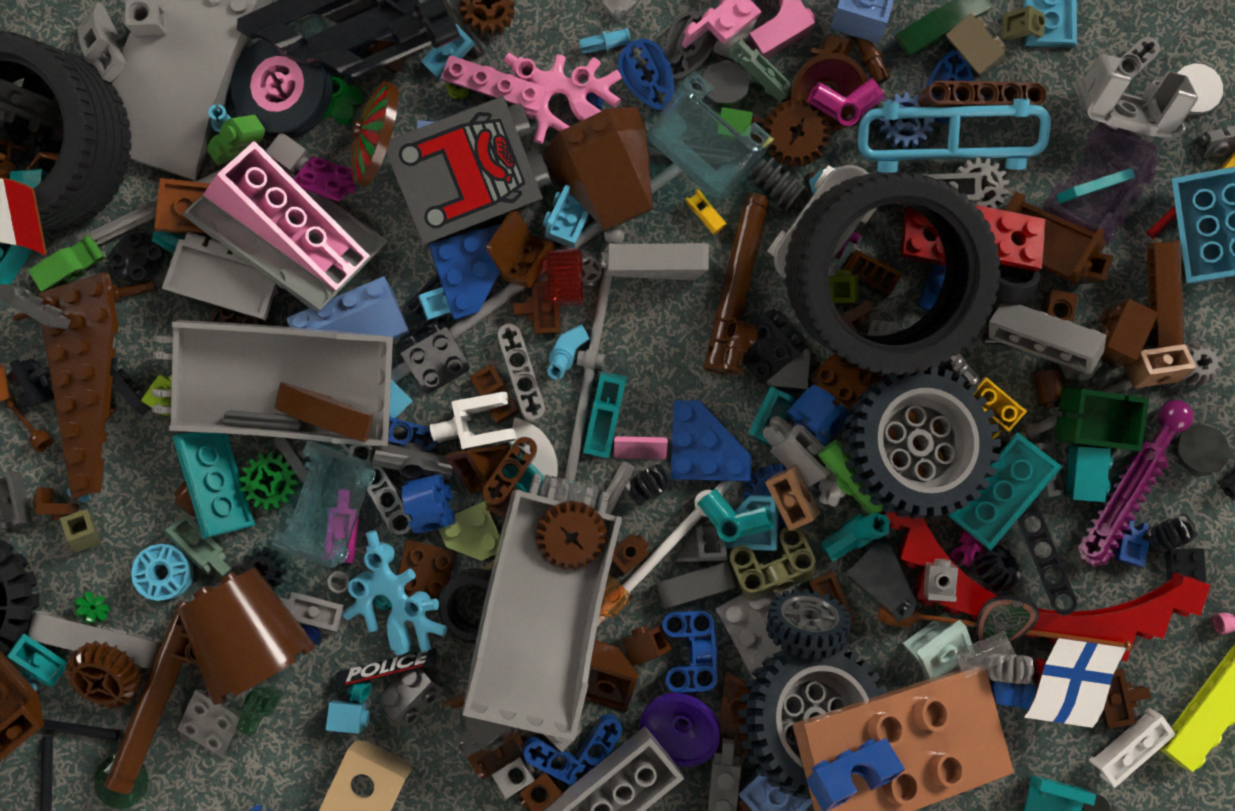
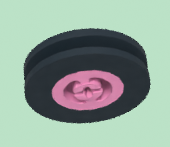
(256, 90)

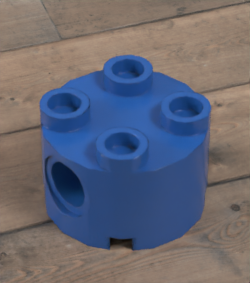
(819, 414)
(428, 504)

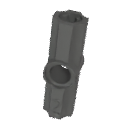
(411, 460)

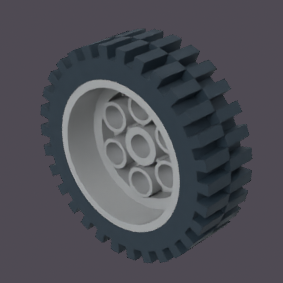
(963, 438)
(767, 718)

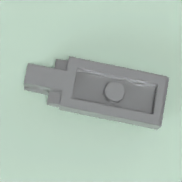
(314, 610)

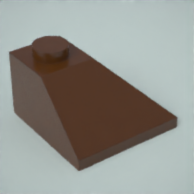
(610, 677)

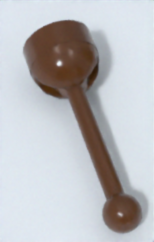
(39, 439)

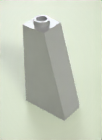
(656, 261)

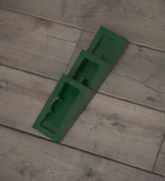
(935, 25)

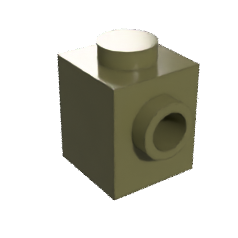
(80, 531)

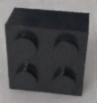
(1186, 562)

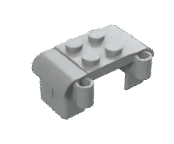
(1155, 114)

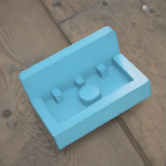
(566, 219)

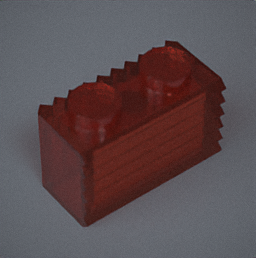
(564, 277)

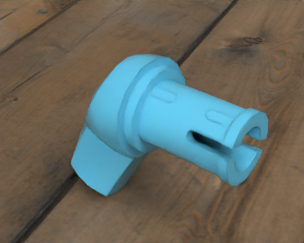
(564, 351)

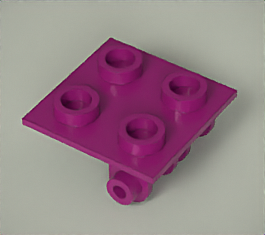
(326, 179)

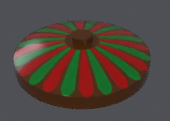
(373, 133)

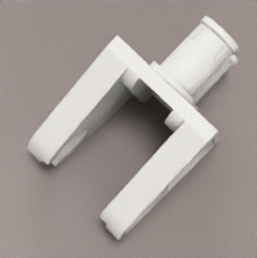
(459, 426)

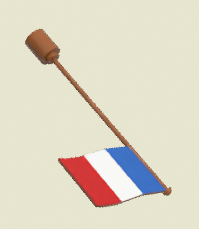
(21, 227)

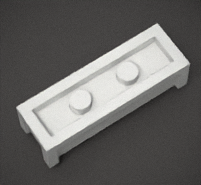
(1133, 747)

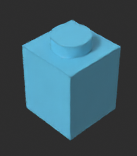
(347, 716)

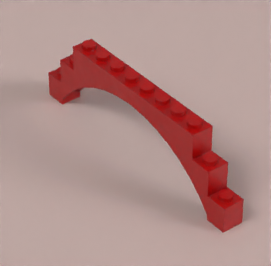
(1142, 616)

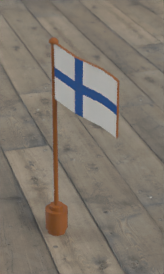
(1072, 679)

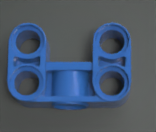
(701, 649)

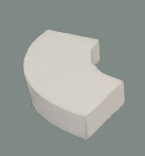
(545, 458)

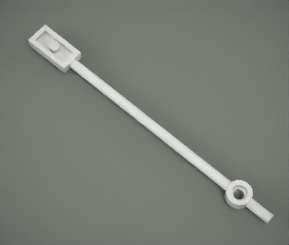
(672, 540)

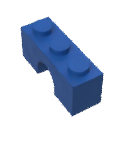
(873, 762)

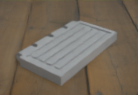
(218, 277)

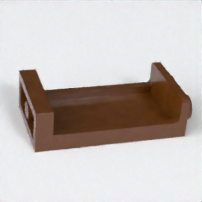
(1066, 245)

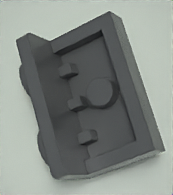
(409, 696)

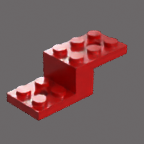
(1002, 224)

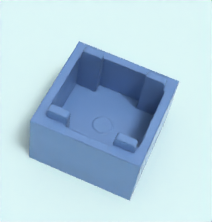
(862, 18)
(764, 797)

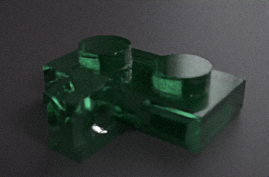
(258, 704)

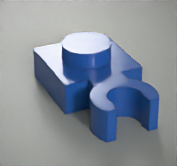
(1132, 548)

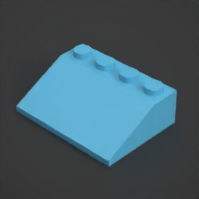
(1206, 223)

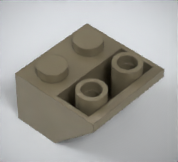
(976, 44)

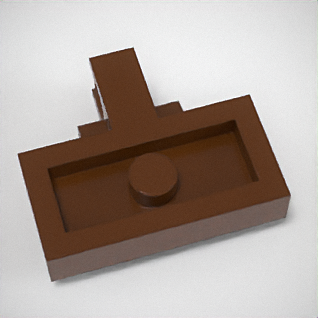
(537, 309)
(1121, 700)

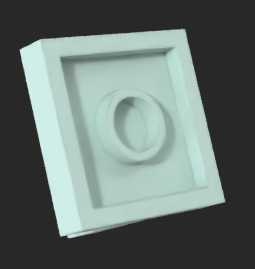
(935, 646)

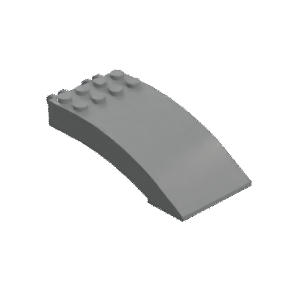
(178, 78)
(242, 366)
(537, 625)

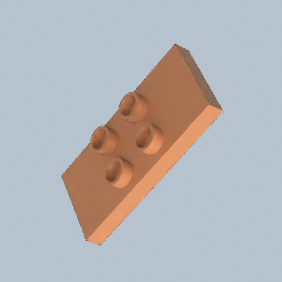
(938, 728)

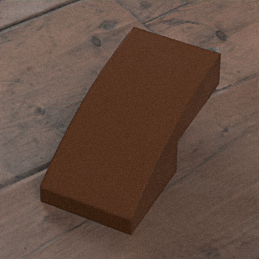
(488, 382)

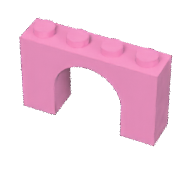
(786, 28)

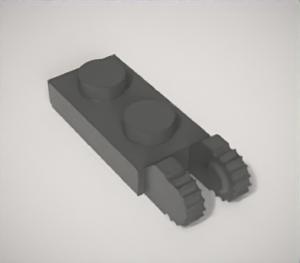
(33, 307)

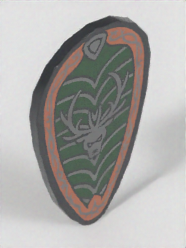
(1007, 614)

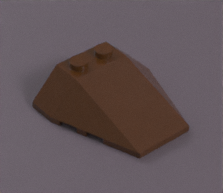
(605, 165)

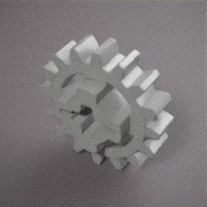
(991, 181)

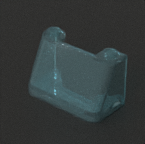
(327, 505)

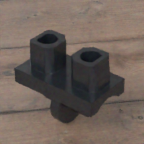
(33, 381)

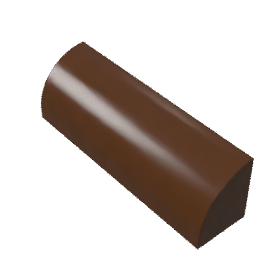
(1165, 293)

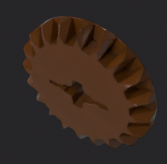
(803, 149)
(572, 517)

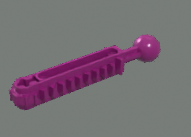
(1173, 417)

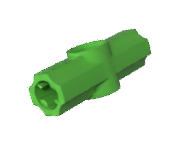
(834, 459)

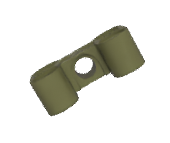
(775, 575)

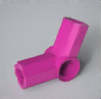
(832, 102)

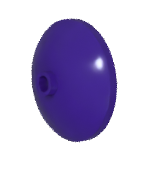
(686, 741)

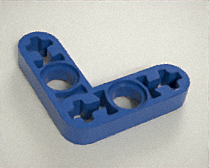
(574, 763)

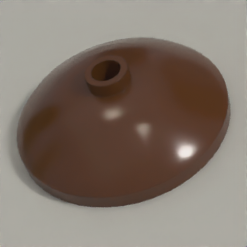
(831, 69)

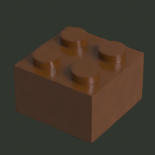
(1126, 331)

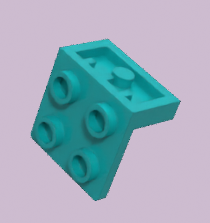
(1056, 796)

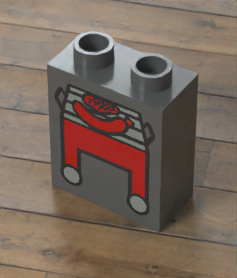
(467, 168)

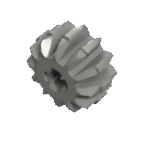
(1209, 364)
(1016, 670)

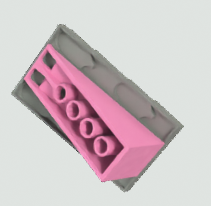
(284, 230)

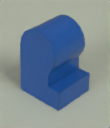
(1013, 694)

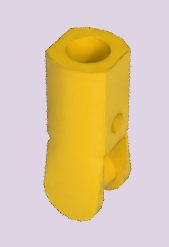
(707, 215)

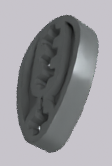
(701, 48)

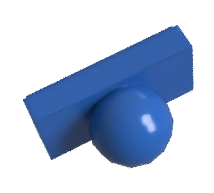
(932, 287)

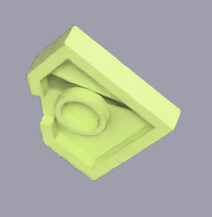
(473, 533)

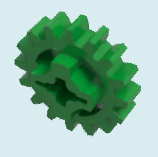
(265, 470)

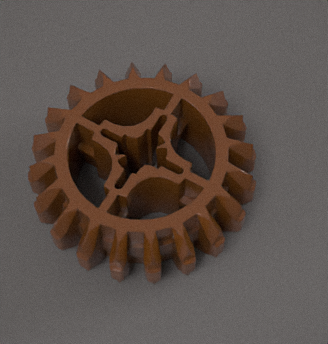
(103, 674)

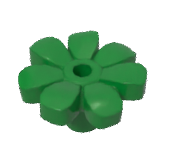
(91, 609)

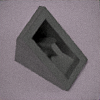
(793, 376)

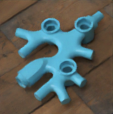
(404, 608)

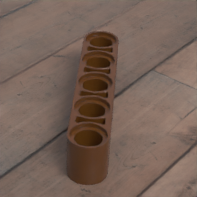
(970, 93)

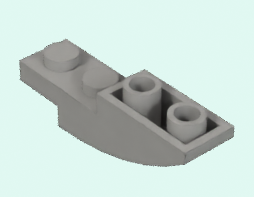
(98, 43)

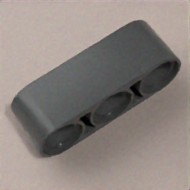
(696, 584)

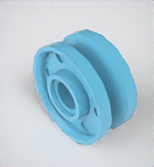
(146, 572)

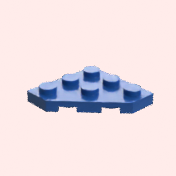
(465, 270)
(705, 447)

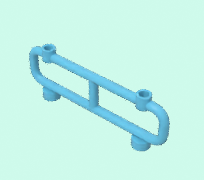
(1015, 156)

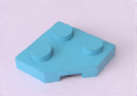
(761, 541)

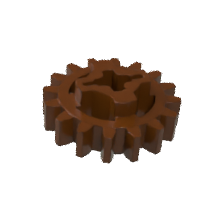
(483, 14)

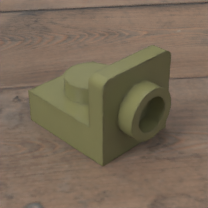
(1023, 23)

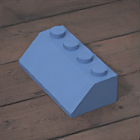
(362, 310)

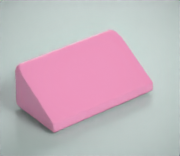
(640, 447)

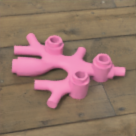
(557, 82)

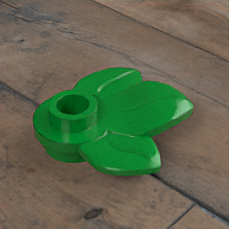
(343, 101)

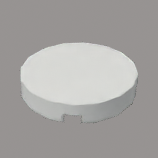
(1206, 85)

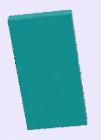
(213, 482)
(1017, 482)

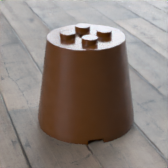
(241, 634)

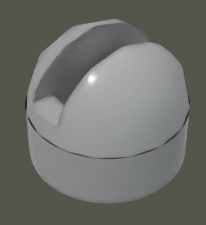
(336, 587)

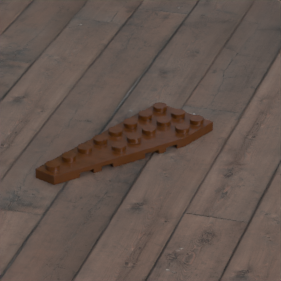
(81, 375)

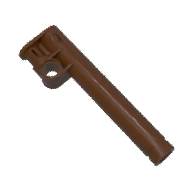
(730, 335)
(151, 706)

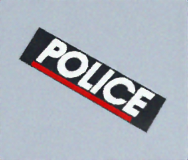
(385, 667)

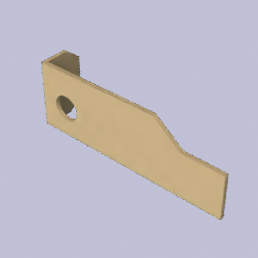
(384, 769)

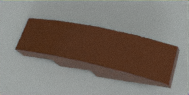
(323, 412)

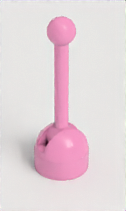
(1224, 623)

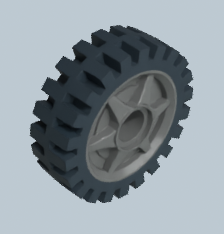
(808, 624)

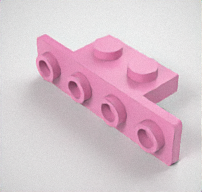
(723, 22)
(493, 83)

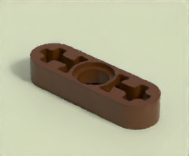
(514, 451)

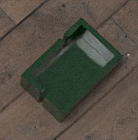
(1101, 419)

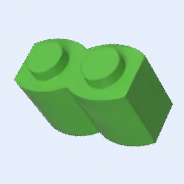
(235, 137)

